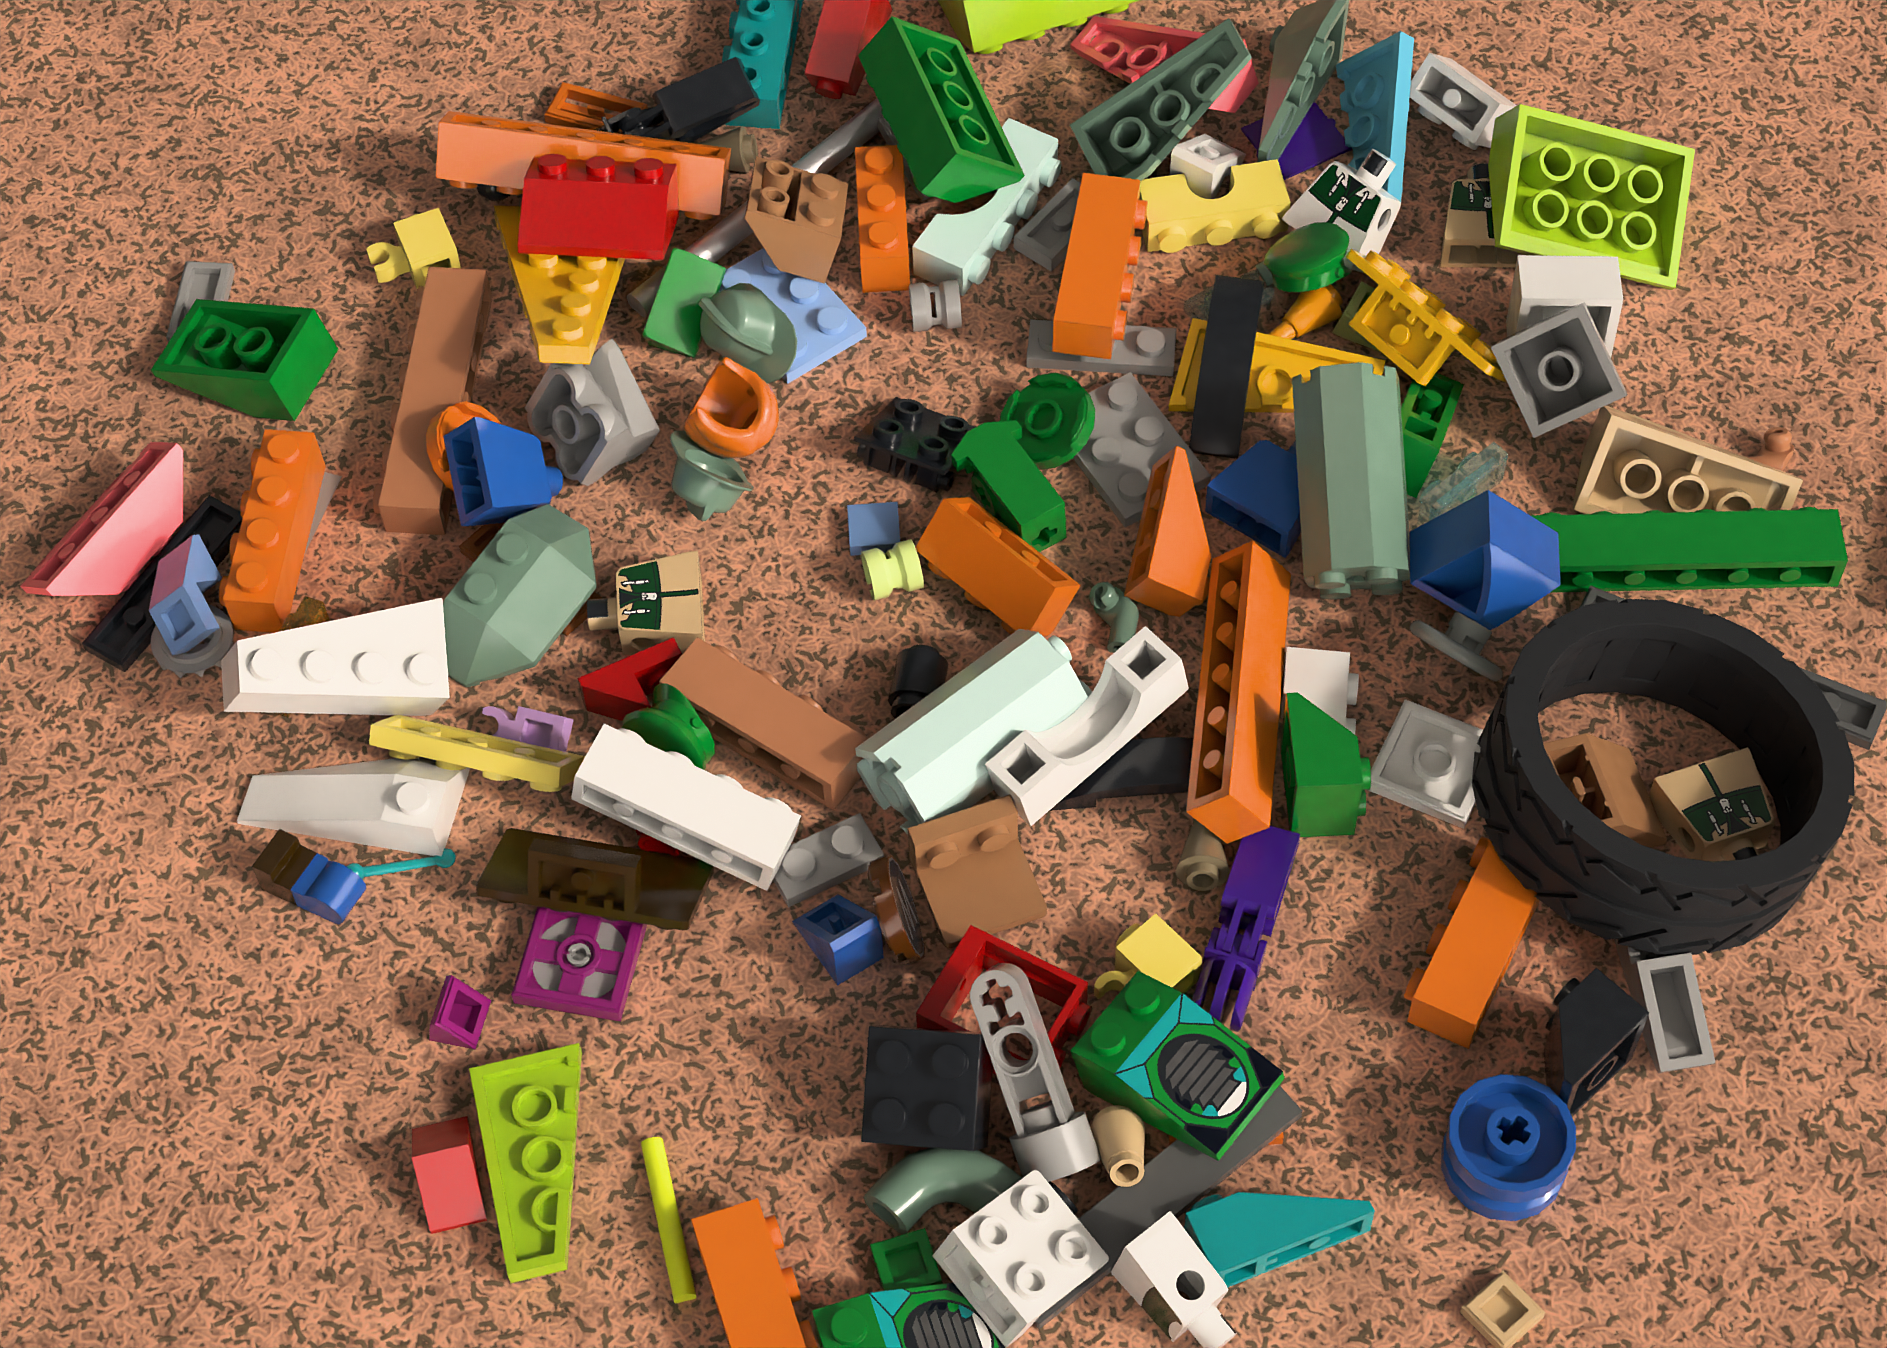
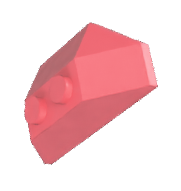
(118, 530)

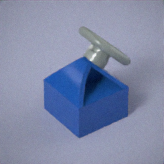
(1486, 566)

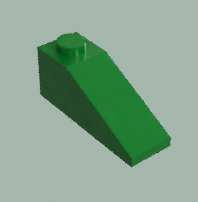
(1425, 421)

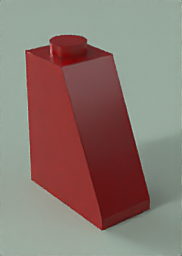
(839, 38)

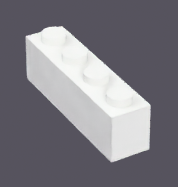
(685, 806)

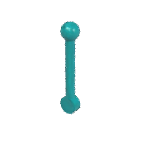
(447, 860)

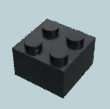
(927, 1088)

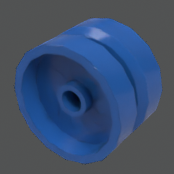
(1508, 1147)

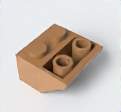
(796, 217)
(1608, 785)

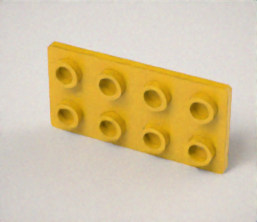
(1413, 325)

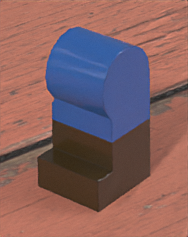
(307, 878)

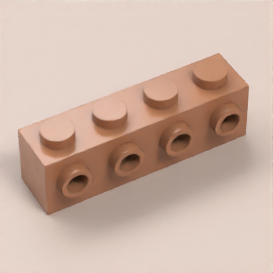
(769, 723)

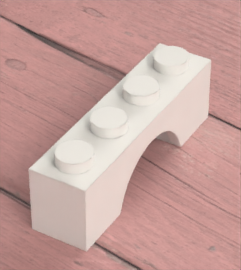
(1131, 693)

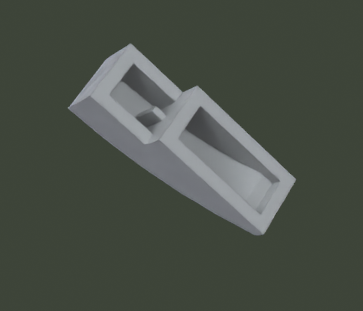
(1676, 1019)

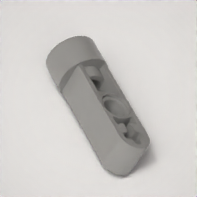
(1050, 1133)

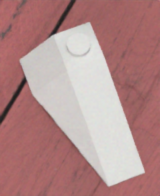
(369, 803)

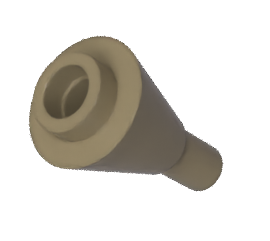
(742, 146)
(1202, 860)

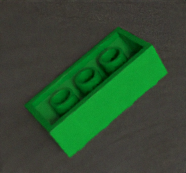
(938, 112)

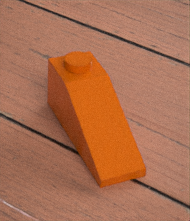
(1171, 541)

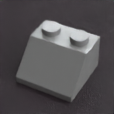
(1558, 370)

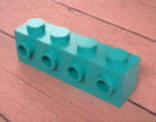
(765, 42)

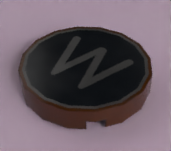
(896, 910)

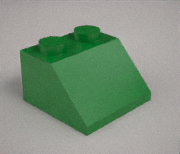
(1321, 771)

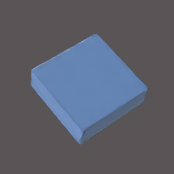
(873, 526)

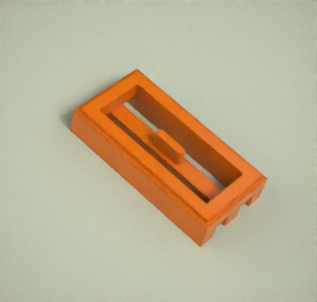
(589, 118)

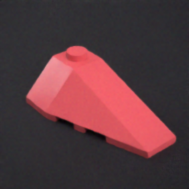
(1136, 48)

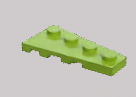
(529, 1147)

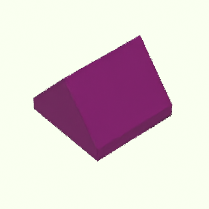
(458, 1014)

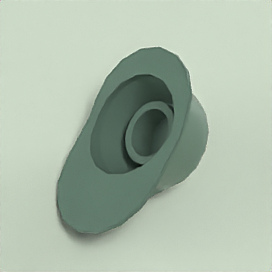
(749, 330)
(704, 479)

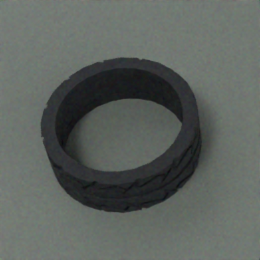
(1720, 677)

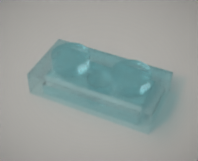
(1472, 477)

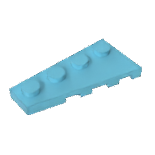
(1378, 103)

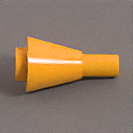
(1309, 312)

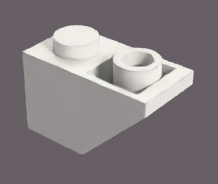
(1322, 680)

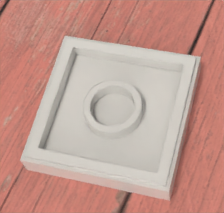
(1428, 764)

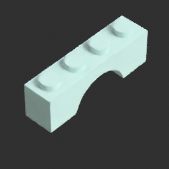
(964, 243)

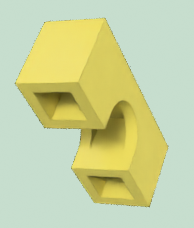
(1183, 219)

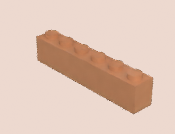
(440, 373)

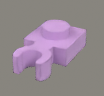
(532, 727)

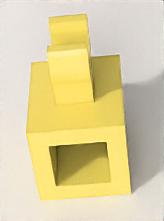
(422, 244)
(1155, 952)

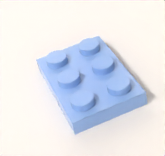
(818, 315)

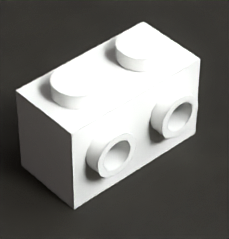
(1458, 99)

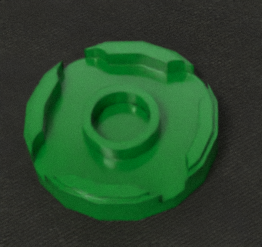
(1053, 417)

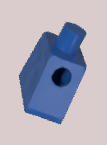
(498, 472)
(1260, 496)

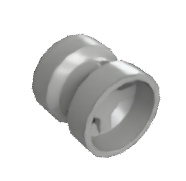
(946, 305)

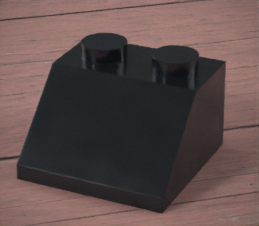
(1590, 1037)

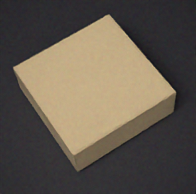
(1502, 1311)

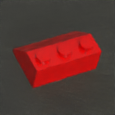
(598, 207)

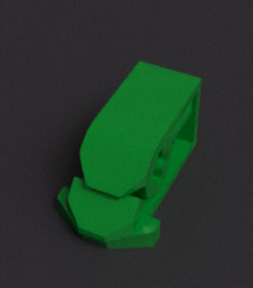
(1011, 483)

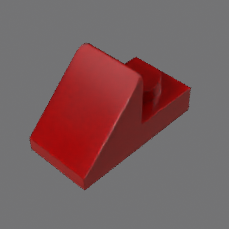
(625, 683)

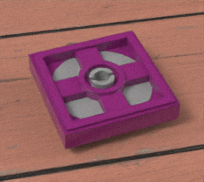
(578, 964)

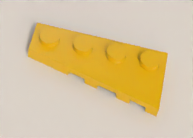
(1271, 373)

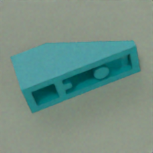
(1264, 1231)

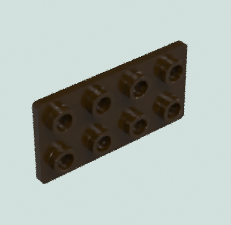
(595, 879)

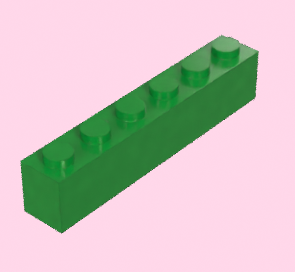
(1699, 549)

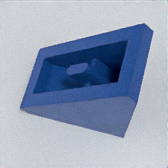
(842, 937)

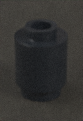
(915, 676)

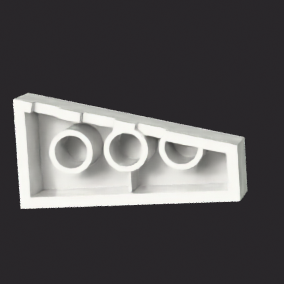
(349, 665)

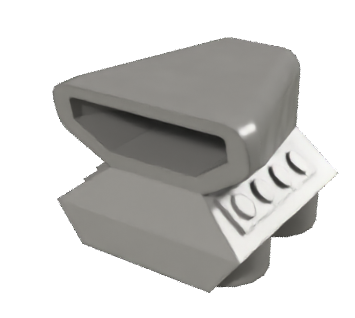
(592, 415)

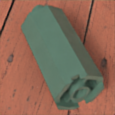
(1351, 480)

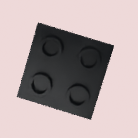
(912, 436)

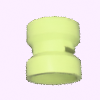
(893, 569)

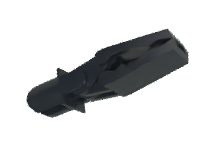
(691, 105)

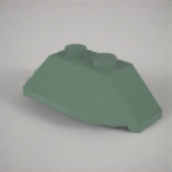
(518, 596)

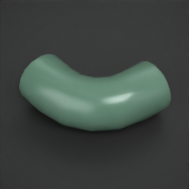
(937, 1178)

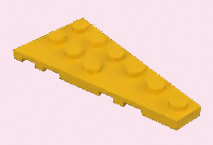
(559, 294)

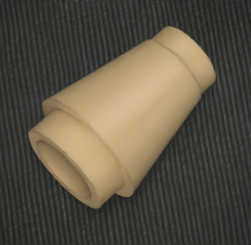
(1120, 1143)

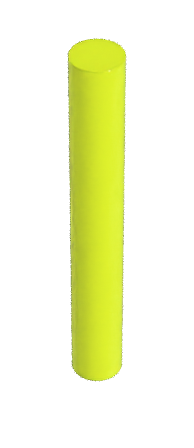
(668, 1220)

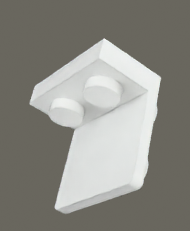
(1019, 1256)

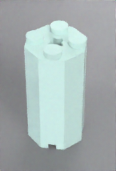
(938, 749)

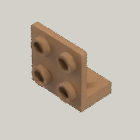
(975, 871)

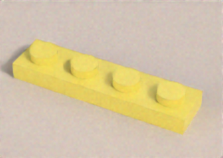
(461, 748)

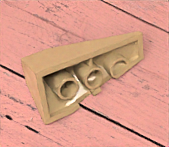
(1649, 467)

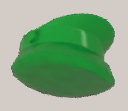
(1308, 257)
(673, 726)

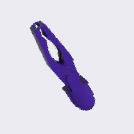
(1254, 888)

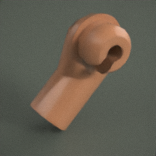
(1777, 448)

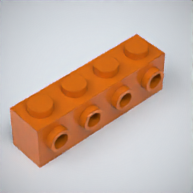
(1097, 266)
(273, 530)
(1471, 950)

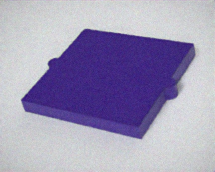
(1311, 144)

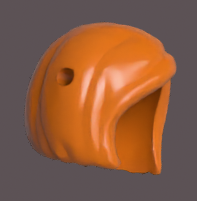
(733, 413)

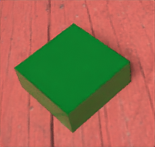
(905, 1261)

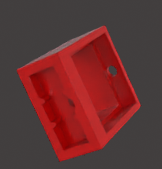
(981, 951)

